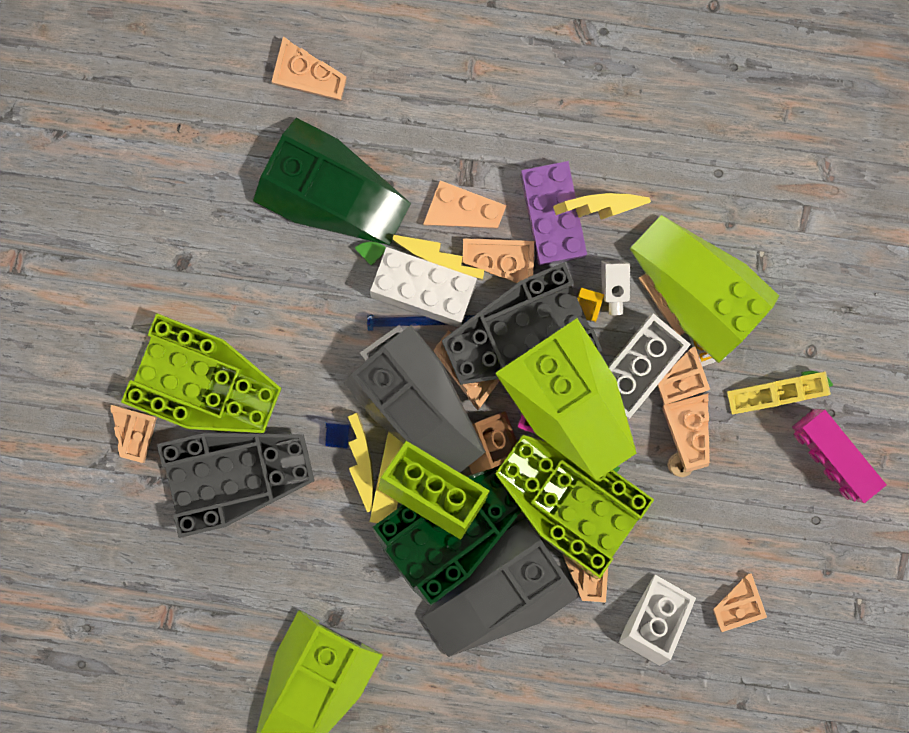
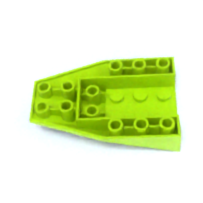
(200, 381)
(572, 400)
(569, 507)

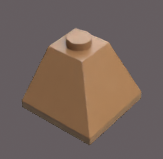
(496, 439)

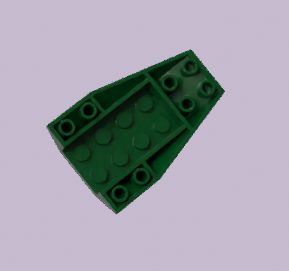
(328, 187)
(435, 559)

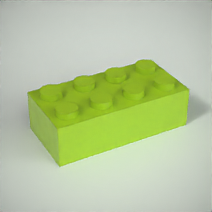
(433, 489)

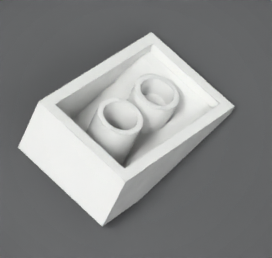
(658, 621)

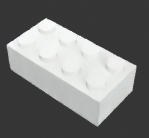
(423, 287)
(646, 361)

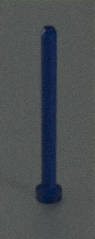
(405, 321)

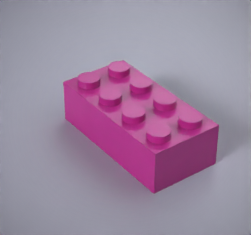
(838, 456)

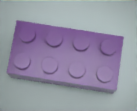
(554, 236)

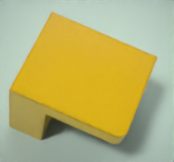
(590, 303)

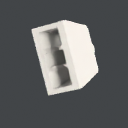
(615, 274)

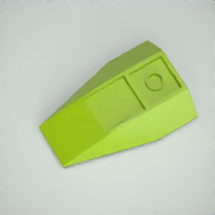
(314, 679)

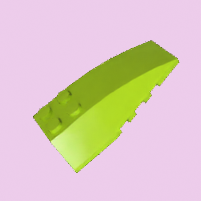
(704, 286)

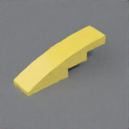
(606, 204)
(431, 252)
(779, 393)
(362, 472)
(384, 504)

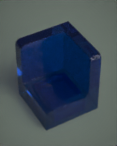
(337, 435)

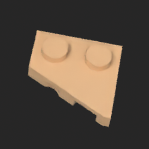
(684, 379)
(133, 432)
(587, 586)
(740, 606)

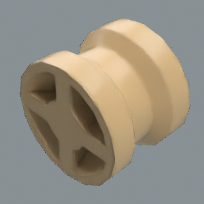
(675, 466)

